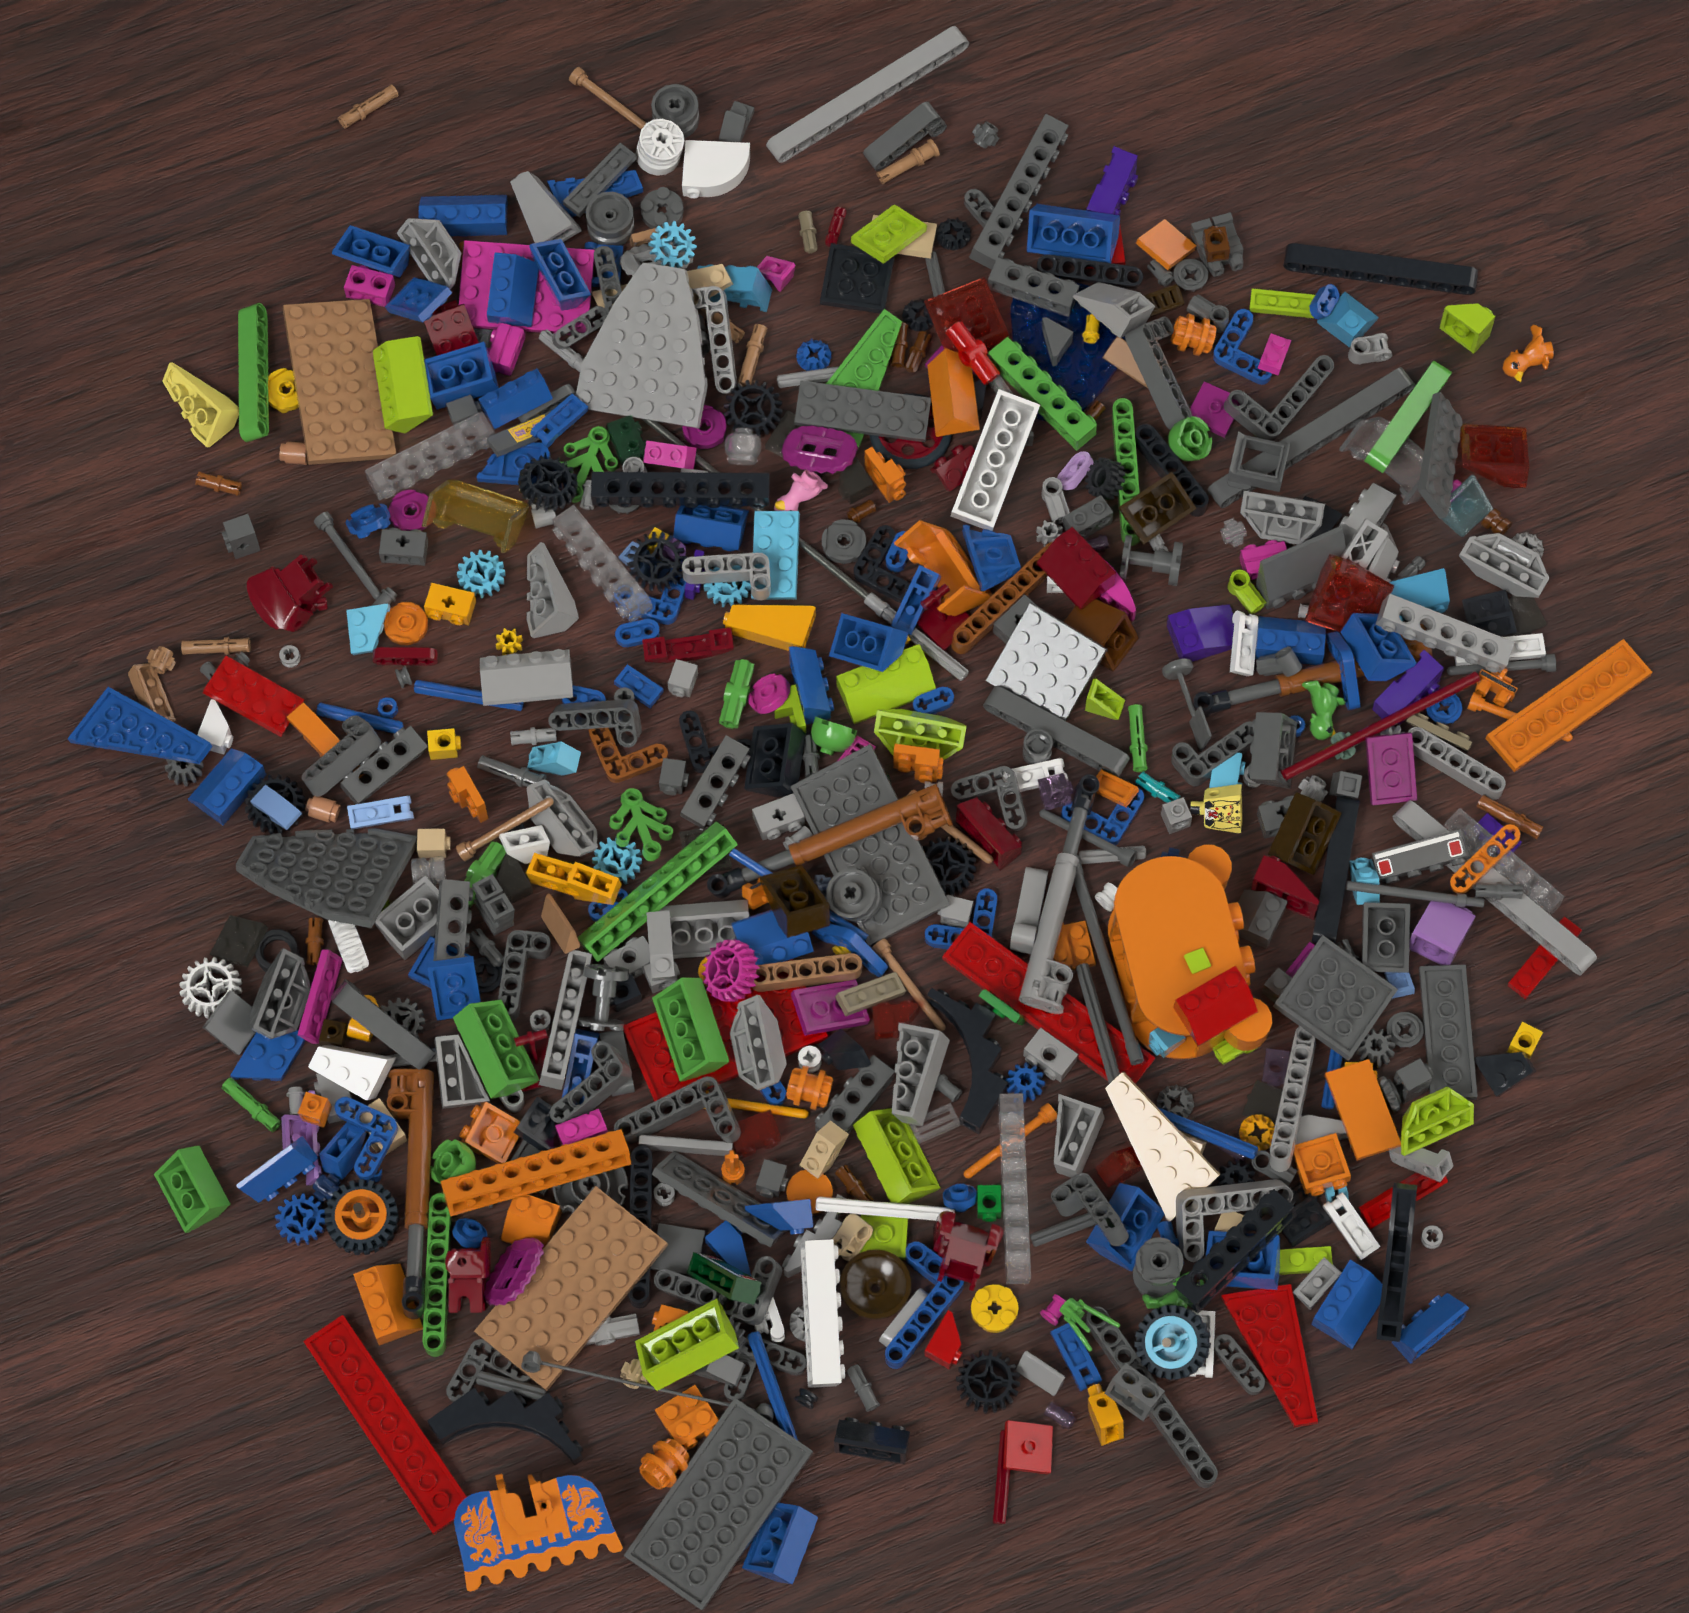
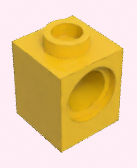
(435, 737)
(1528, 1034)

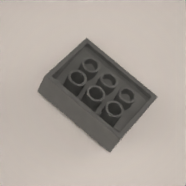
(1297, 569)

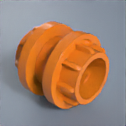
(1193, 334)
(809, 1087)
(661, 1467)

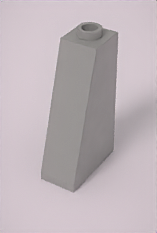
(542, 211)

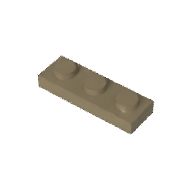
(1441, 731)
(870, 994)

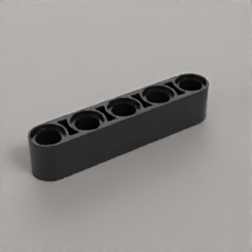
(1100, 267)
(1169, 460)

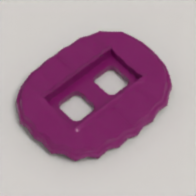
(822, 439)
(530, 1251)

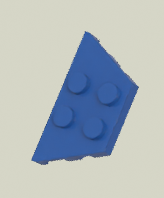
(507, 467)
(991, 556)
(268, 1057)

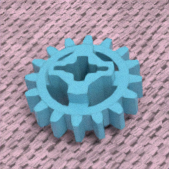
(673, 236)
(488, 566)
(725, 592)
(608, 864)

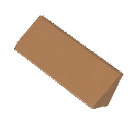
(1122, 358)
(150, 690)
(559, 925)

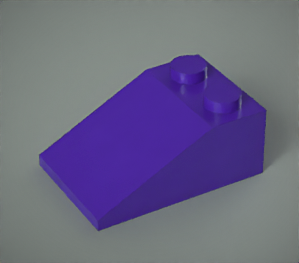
(1201, 631)

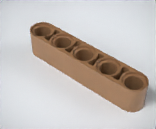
(815, 965)

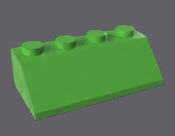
(690, 1028)
(491, 1043)

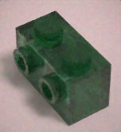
(626, 438)

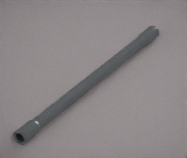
(1131, 1044)

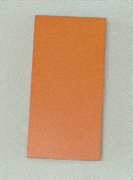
(1363, 1109)

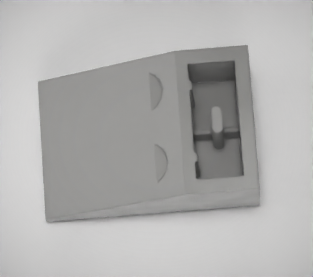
(1116, 307)

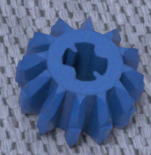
(1034, 1078)

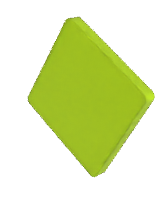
(1197, 960)

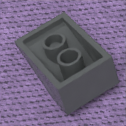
(1386, 937)

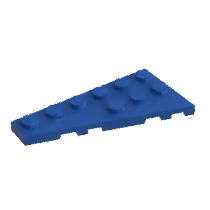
(130, 727)

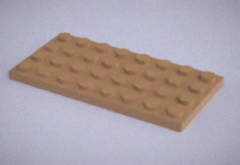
(337, 381)
(575, 1286)

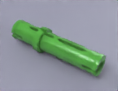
(1137, 738)
(256, 1109)

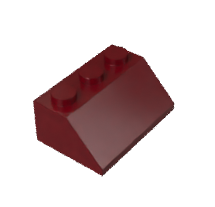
(1077, 568)
(988, 832)

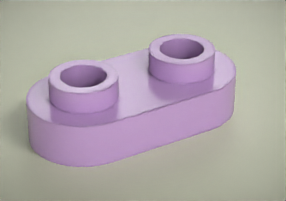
(1075, 470)

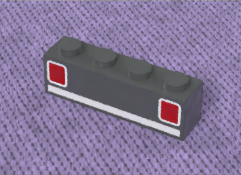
(1421, 856)

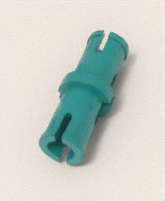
(1157, 788)

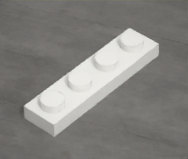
(1524, 647)

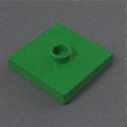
(1002, 1008)

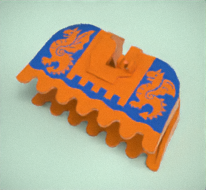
(500, 1537)

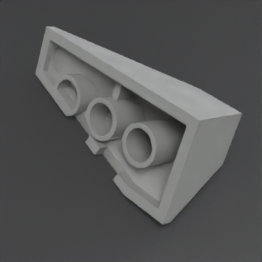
(550, 600)

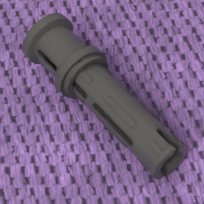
(521, 776)

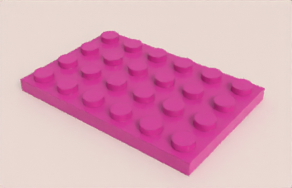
(476, 282)

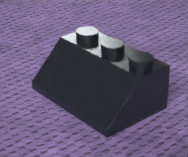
(775, 759)
(871, 1440)

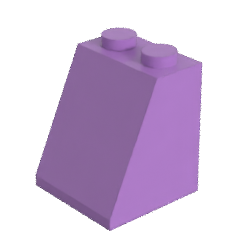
(1441, 932)

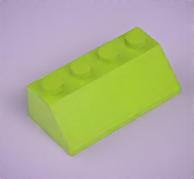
(402, 384)
(869, 689)
(895, 1157)
(686, 1345)

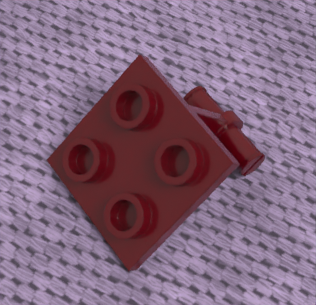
(450, 328)
(936, 624)
(536, 1051)

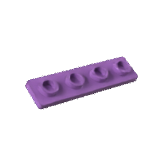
(294, 1128)

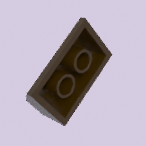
(1304, 833)

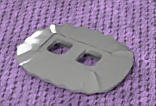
(631, 259)

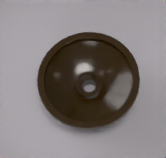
(878, 1269)

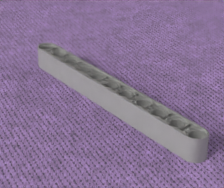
(867, 94)
(1522, 911)

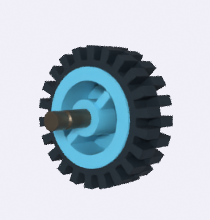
(1172, 1342)

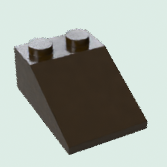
(1157, 508)
(796, 901)

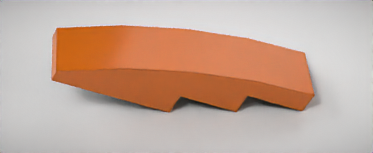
(314, 730)

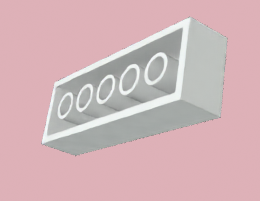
(995, 460)
(820, 1313)

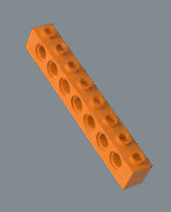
(535, 1172)

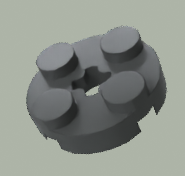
(659, 198)
(853, 534)

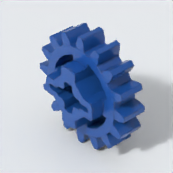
(309, 1217)

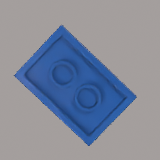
(418, 300)
(453, 985)

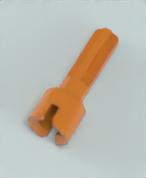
(733, 1169)

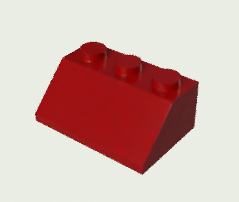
(1216, 1006)

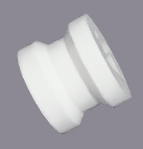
(1107, 896)
(814, 1064)

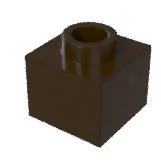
(338, 1038)

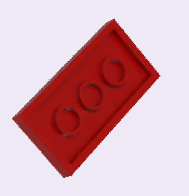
(252, 695)

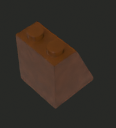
(1107, 627)

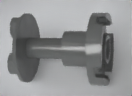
(1161, 561)
(604, 988)
(1157, 1267)

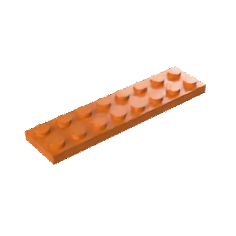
(1568, 705)

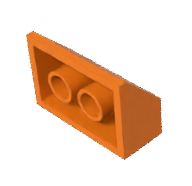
(382, 1297)

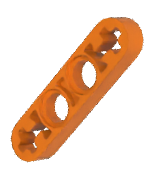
(1482, 856)

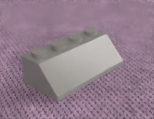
(526, 677)
(702, 925)

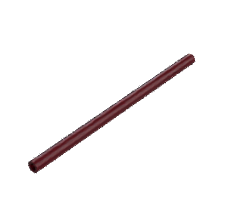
(1380, 725)

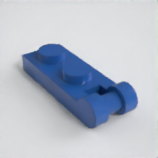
(559, 420)
(1075, 1356)

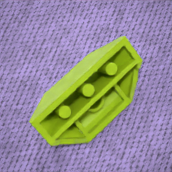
(919, 730)
(1434, 1119)

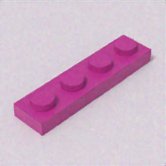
(320, 996)

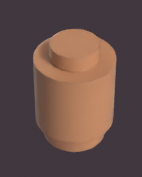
(293, 453)
(323, 809)

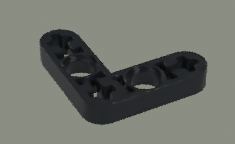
(875, 572)
(701, 751)

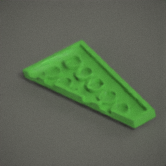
(869, 359)

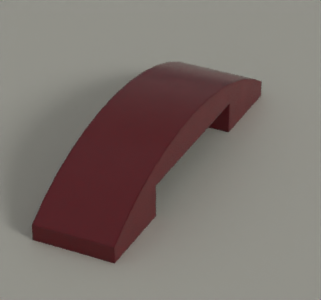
(688, 648)

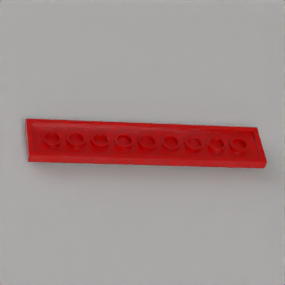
(1003, 974)
(387, 1423)

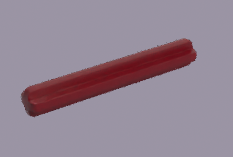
(1002, 1486)

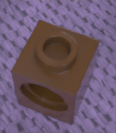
(1216, 252)

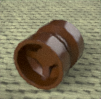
(1496, 522)

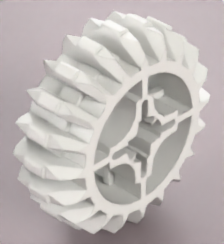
(349, 946)
(207, 968)

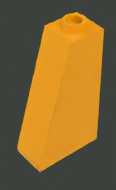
(772, 624)

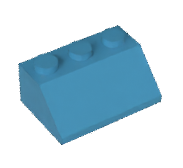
(1425, 590)

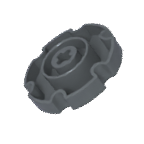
(573, 1193)

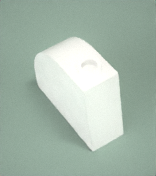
(713, 167)

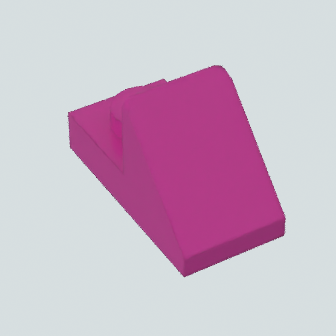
(777, 271)

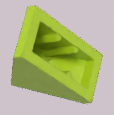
(1104, 701)

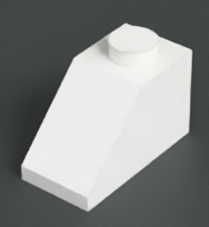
(215, 729)
(525, 842)

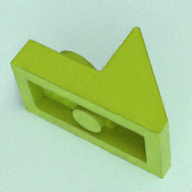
(793, 709)

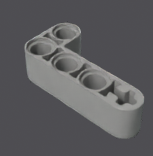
(727, 574)
(1028, 910)

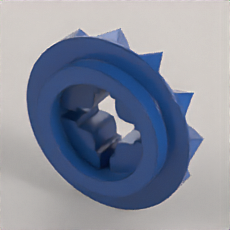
(813, 363)
(1453, 711)

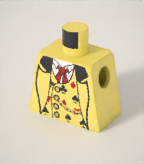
(1221, 808)

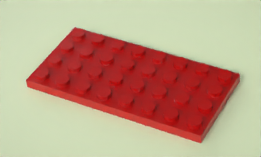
(654, 1057)

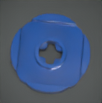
(368, 520)

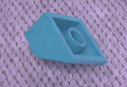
(1348, 319)

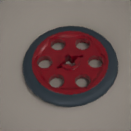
(922, 456)

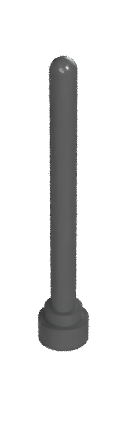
(325, 523)
(1545, 663)
(1126, 856)

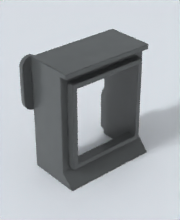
(1245, 479)

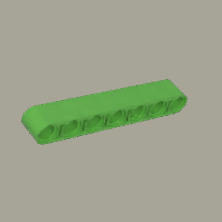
(253, 372)
(1407, 417)
(1128, 461)
(441, 1285)

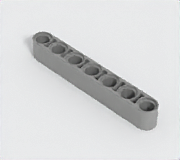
(1289, 1106)

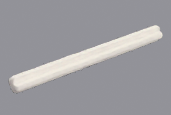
(879, 1208)

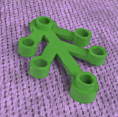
(589, 459)
(633, 800)

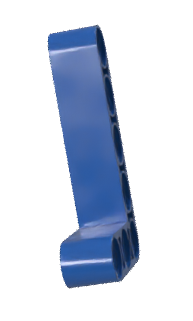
(927, 1307)

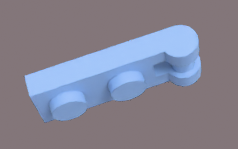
(379, 812)

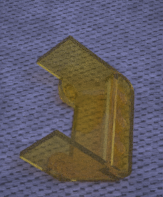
(476, 510)

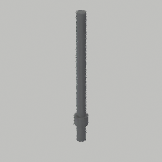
(1459, 899)

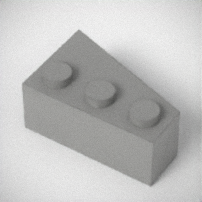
(1373, 506)
(457, 1076)
(1076, 1134)

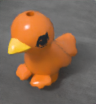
(1535, 354)

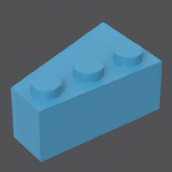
(748, 287)

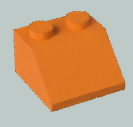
(530, 1219)

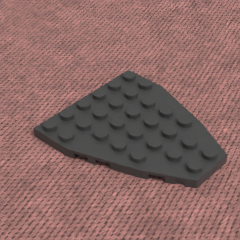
(330, 873)

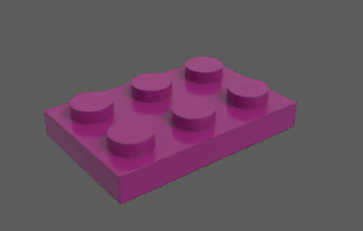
(1391, 768)
(820, 1010)

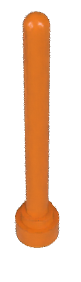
(1479, 703)
(1045, 1115)

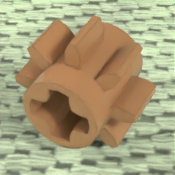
(161, 660)

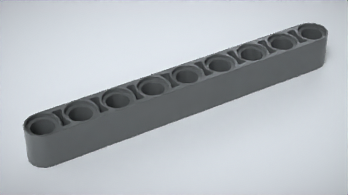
(1166, 1428)

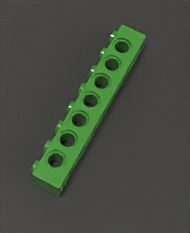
(657, 891)

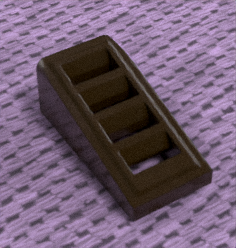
(1171, 296)

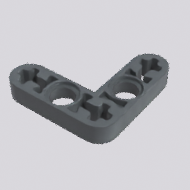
(1002, 788)
(748, 1358)
(479, 1363)

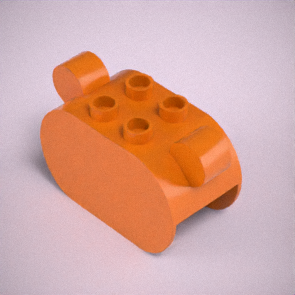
(1159, 917)

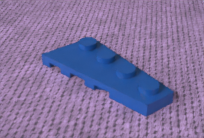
(627, 184)

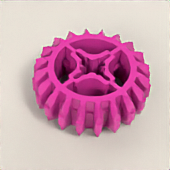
(724, 970)

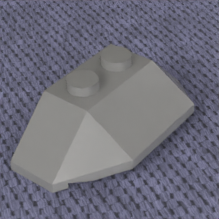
(432, 249)
(1282, 517)
(1385, 559)
(1505, 564)
(564, 821)
(757, 1044)

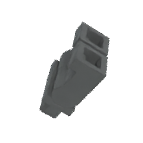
(1236, 249)
(493, 905)

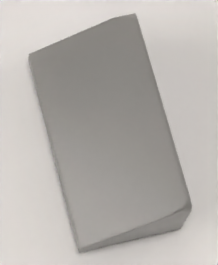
(1317, 1283)
(1040, 1373)

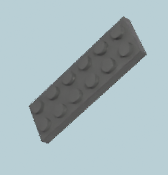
(863, 411)
(1440, 455)
(1448, 1029)
(715, 1195)

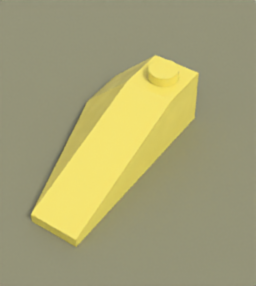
(205, 408)

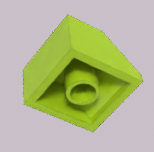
(1468, 324)

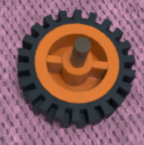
(361, 1217)

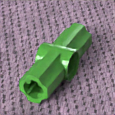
(736, 694)
(485, 866)

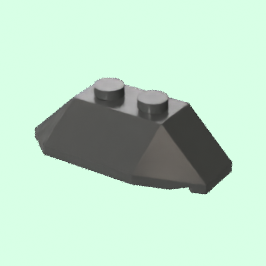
(281, 997)

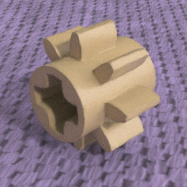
(633, 1373)

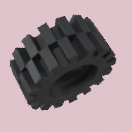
(1112, 471)

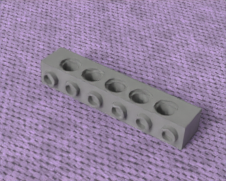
(1456, 631)
(565, 1020)

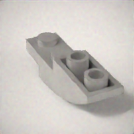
(824, 1229)

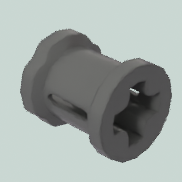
(624, 693)

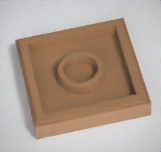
(644, 237)

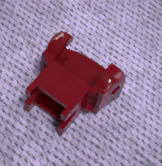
(280, 593)
(964, 1248)
(470, 1277)

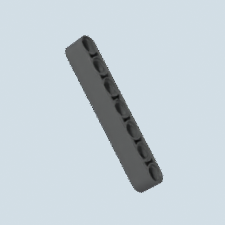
(1064, 735)

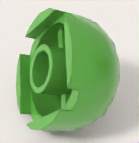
(1190, 439)
(832, 736)
(452, 1160)

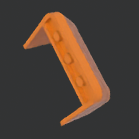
(941, 553)

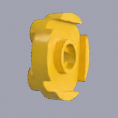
(282, 401)
(1005, 1316)

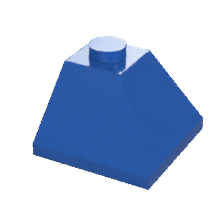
(785, 1215)

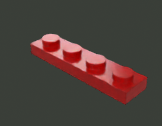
(1538, 965)
(1379, 1208)

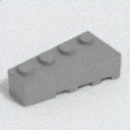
(917, 1071)

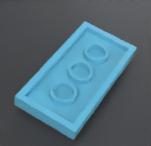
(778, 538)

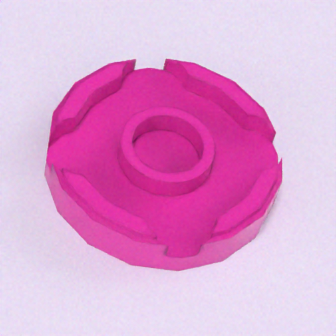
(769, 693)

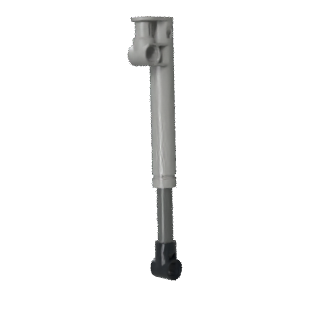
(1040, 985)

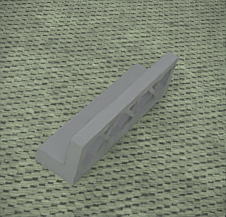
(1369, 547)

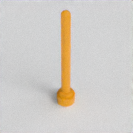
(761, 1107)

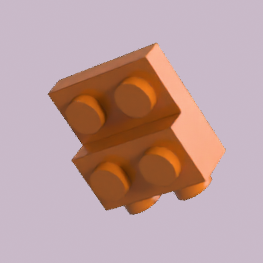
(886, 476)
(922, 760)
(465, 793)
(1074, 946)
(490, 1132)
(1321, 1165)
(687, 1418)

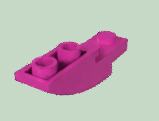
(1119, 597)

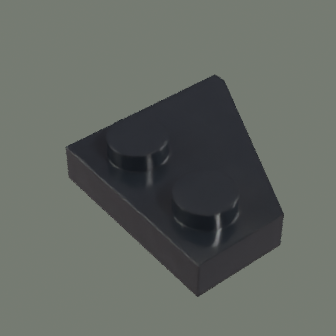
(1505, 1070)
(537, 1126)

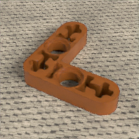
(625, 762)

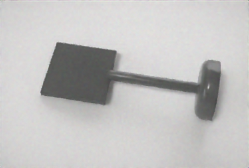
(1178, 670)

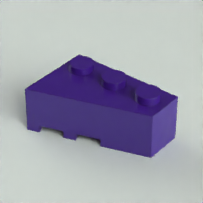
(1115, 183)
(1411, 687)

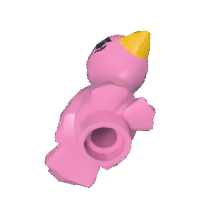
(803, 489)

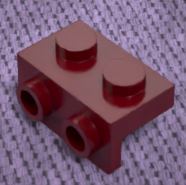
(953, 468)

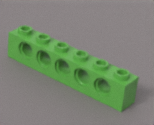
(1074, 434)

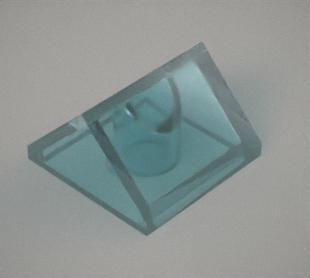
(1467, 506)

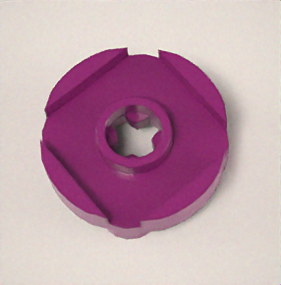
(711, 437)
(399, 507)

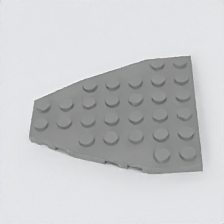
(648, 352)

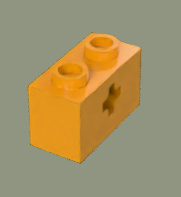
(442, 596)

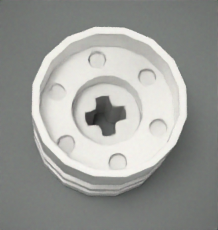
(659, 147)

